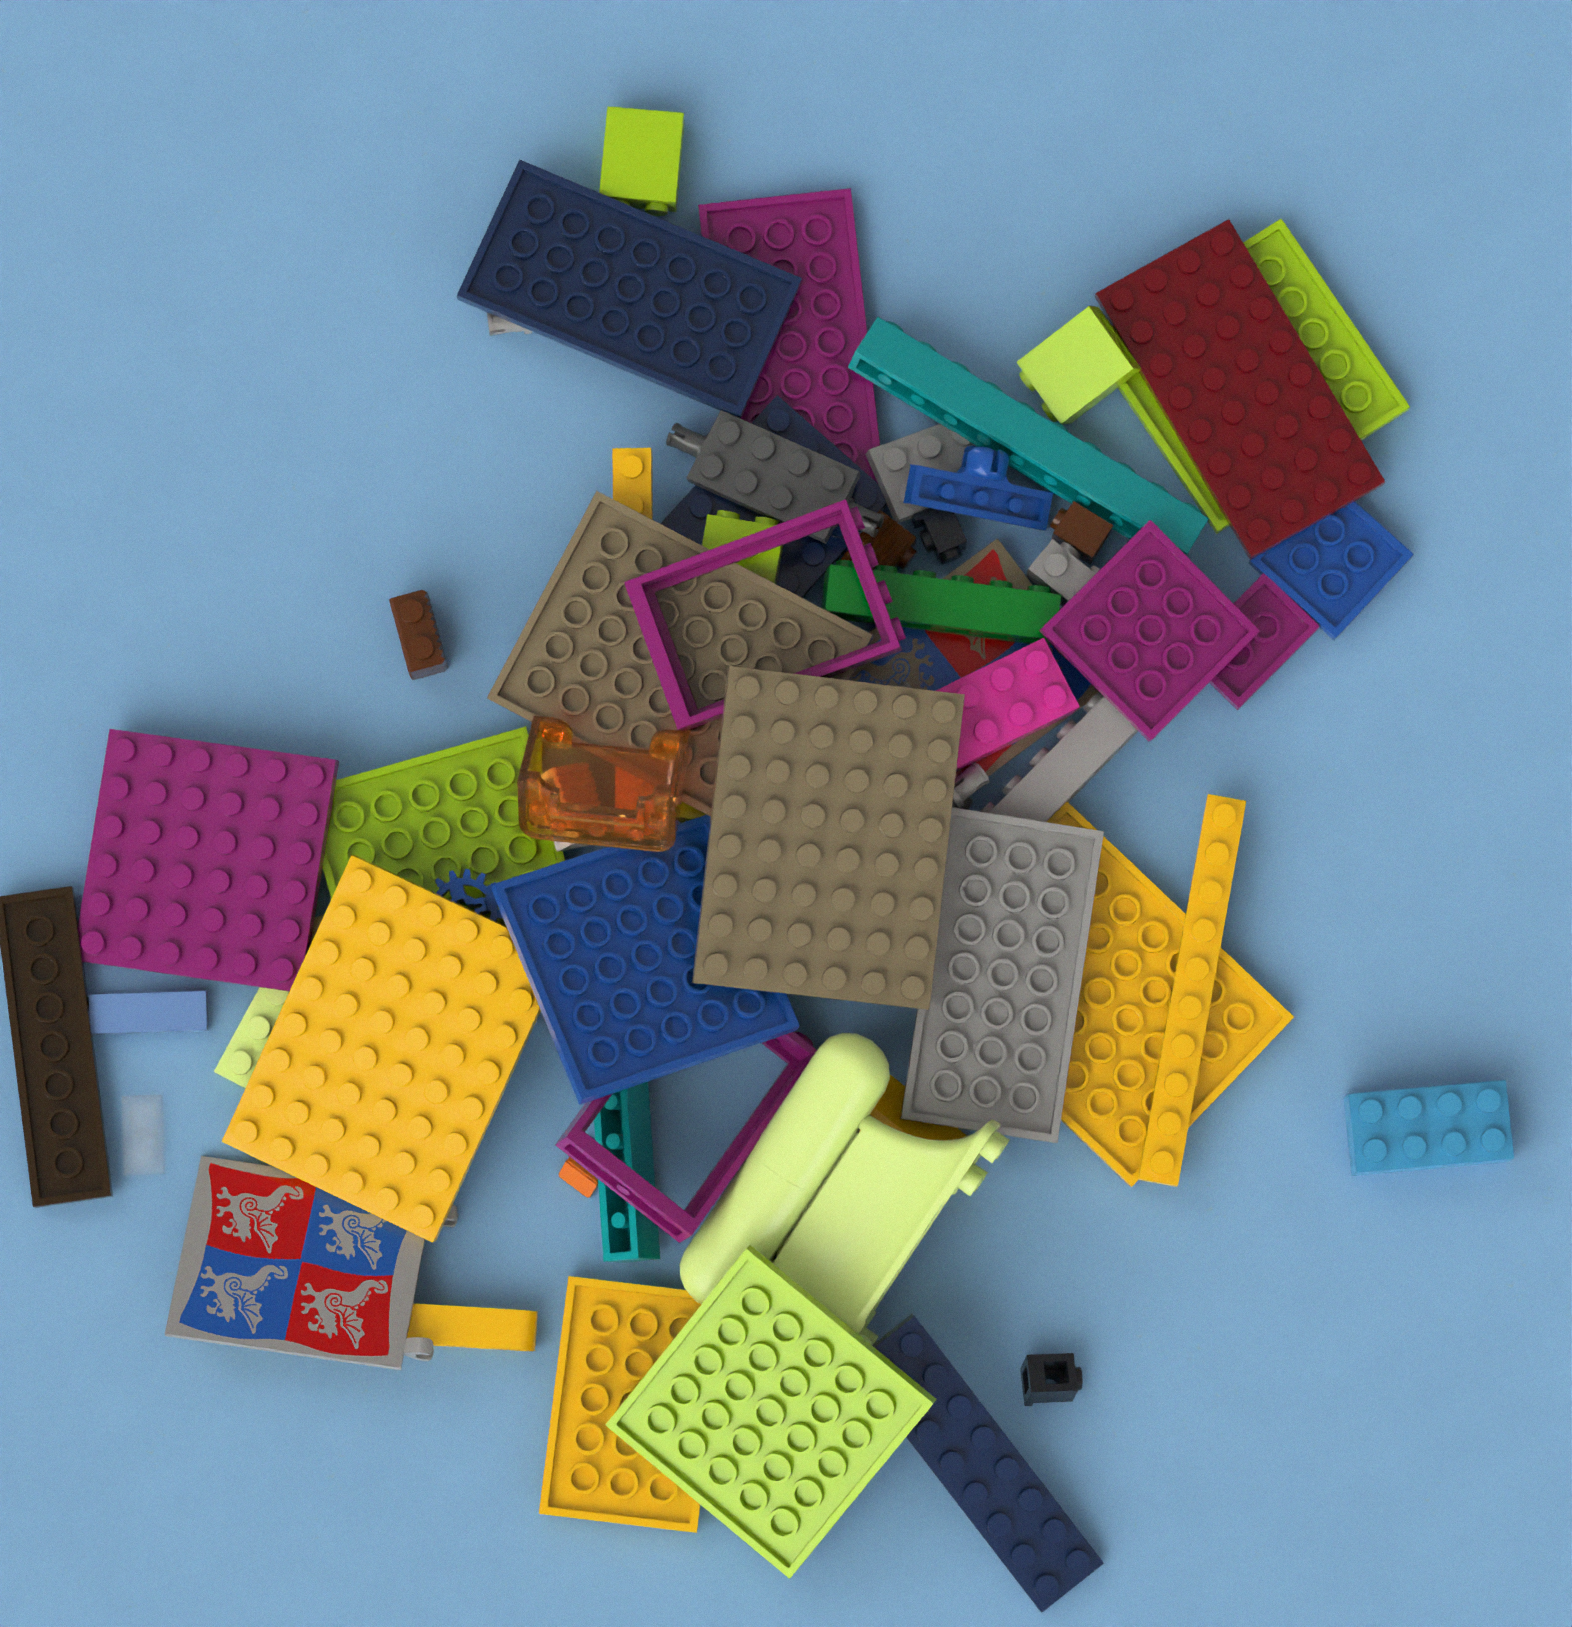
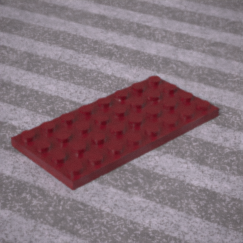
(1240, 389)

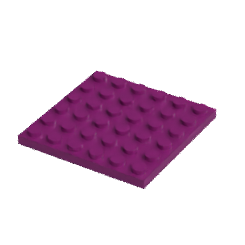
(206, 859)

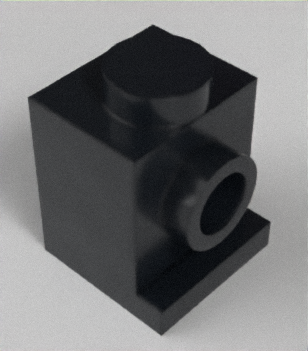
(940, 534)
(1050, 1366)

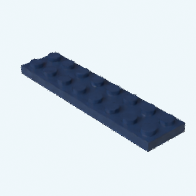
(989, 1474)

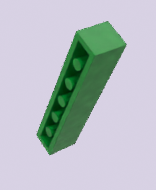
(944, 605)

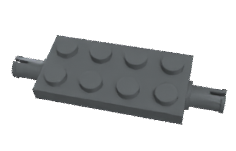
(768, 472)

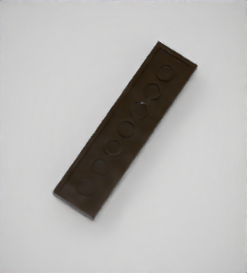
(53, 1048)

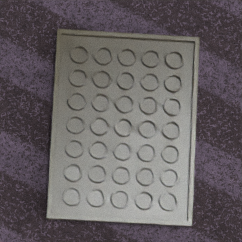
(590, 661)
(828, 838)

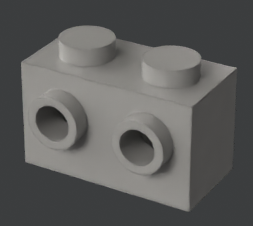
(1060, 570)

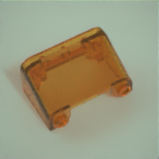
(600, 790)

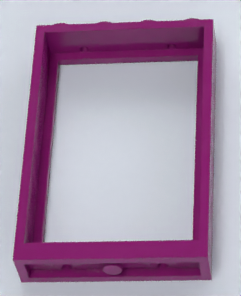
(658, 638)
(680, 1224)

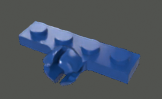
(979, 490)

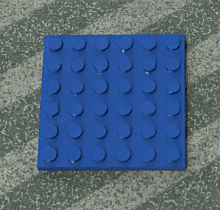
(614, 965)

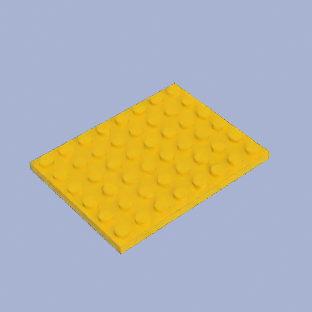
(1126, 1007)
(389, 1050)

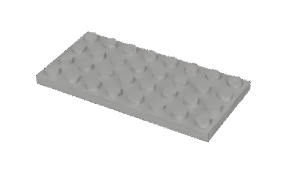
(1004, 976)

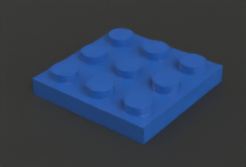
(1335, 566)

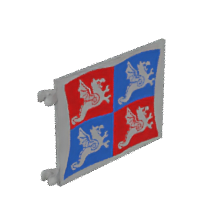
(294, 1270)

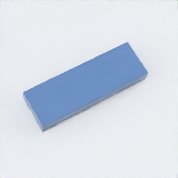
(148, 1012)

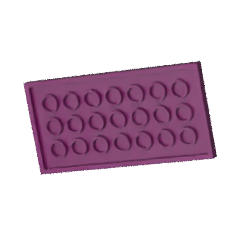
(810, 360)

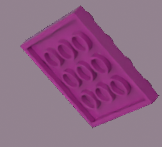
(1149, 630)

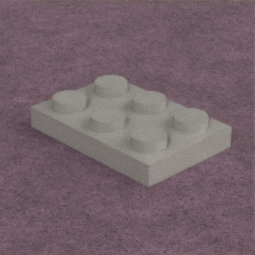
(890, 463)

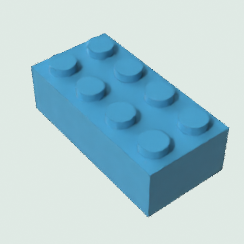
(1428, 1127)

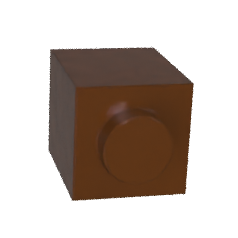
(1081, 530)

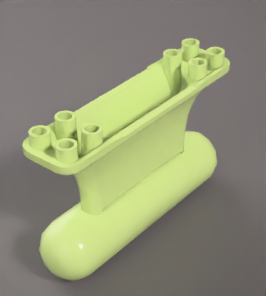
(833, 1199)

